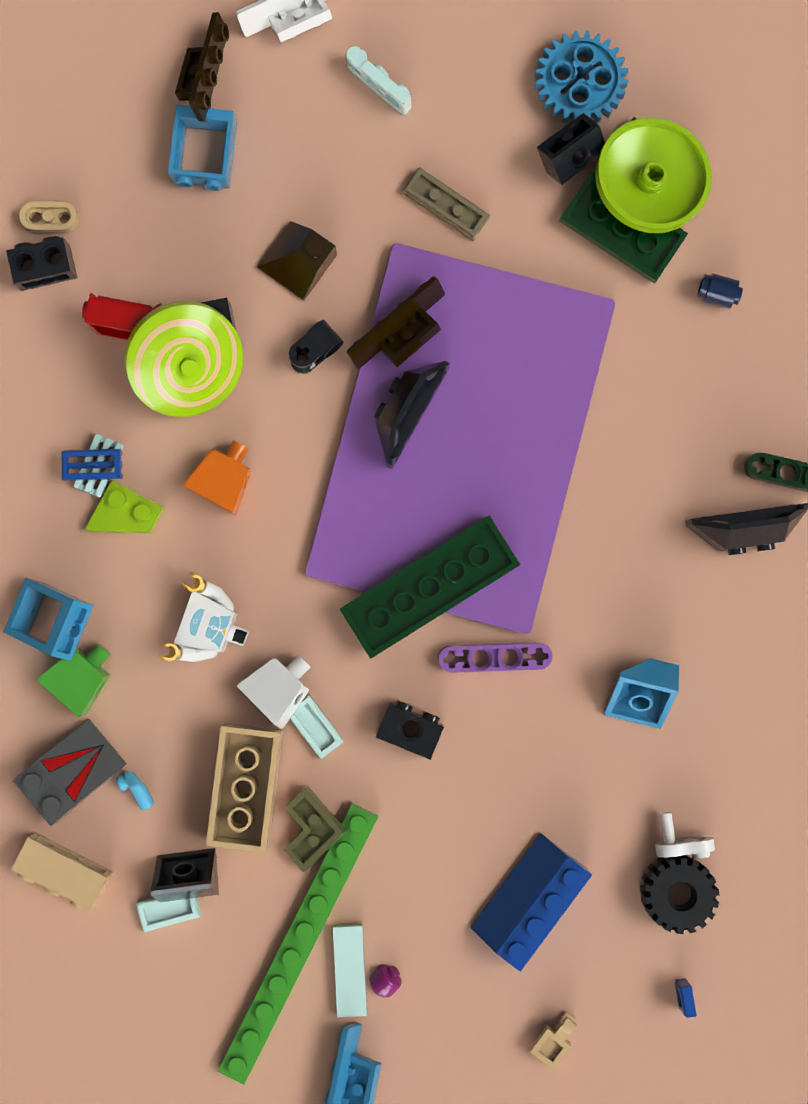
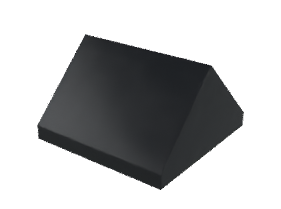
(185, 875)

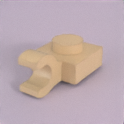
(553, 1044)

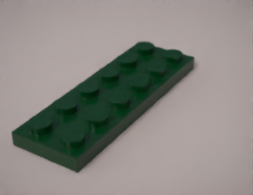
(429, 587)

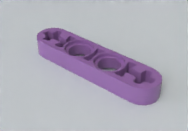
(495, 662)

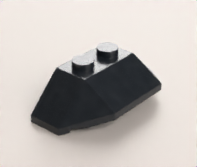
(406, 407)
(748, 528)

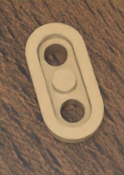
(51, 215)

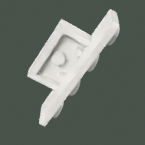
(285, 16)

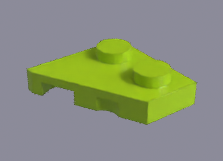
(124, 512)

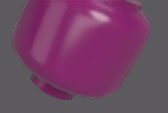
(385, 980)

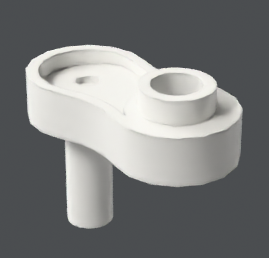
(670, 847)

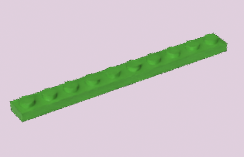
(297, 945)

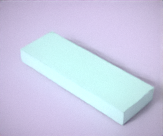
(349, 970)

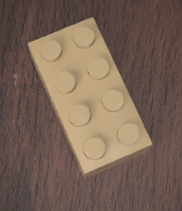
(244, 788)

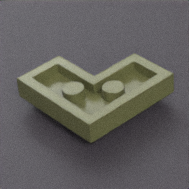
(319, 829)

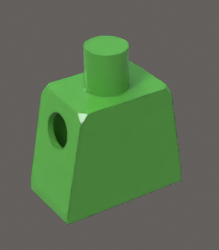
(79, 680)

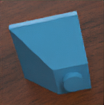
(645, 693)

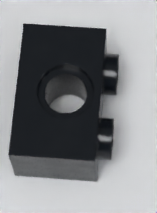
(571, 148)
(423, 742)

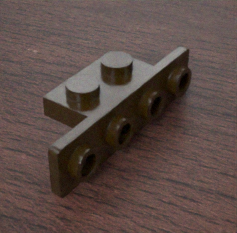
(201, 68)
(401, 330)

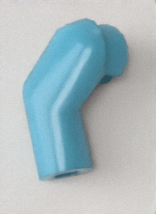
(137, 787)

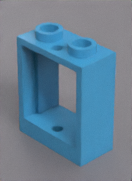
(215, 120)
(73, 613)

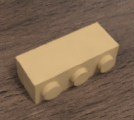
(61, 871)

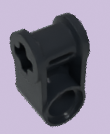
(317, 344)

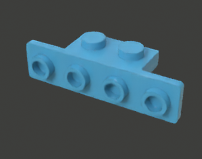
(353, 1074)

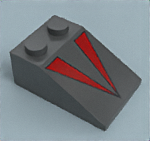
(69, 772)

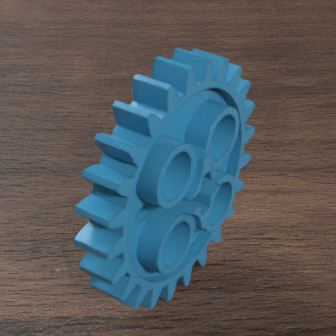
(564, 60)

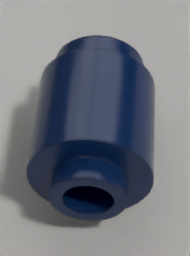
(720, 290)

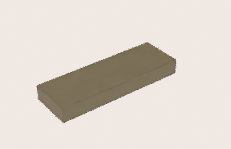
(446, 204)

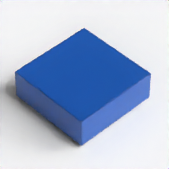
(685, 998)

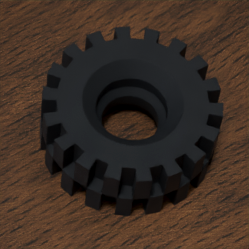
(656, 893)

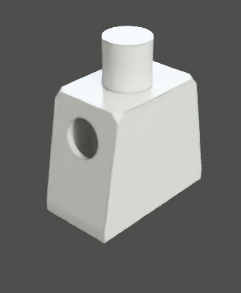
(277, 689)

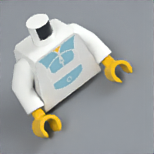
(205, 624)

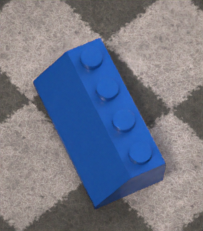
(530, 901)

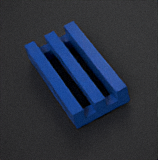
(116, 464)

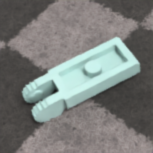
(378, 80)

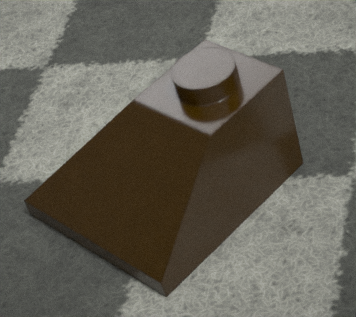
(298, 259)

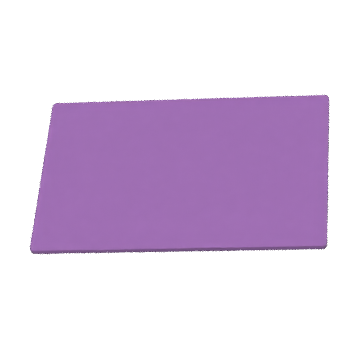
(488, 444)

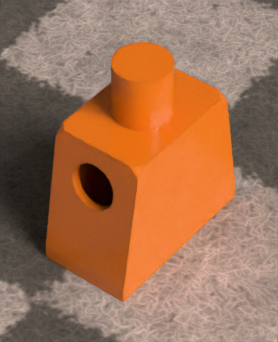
(222, 477)

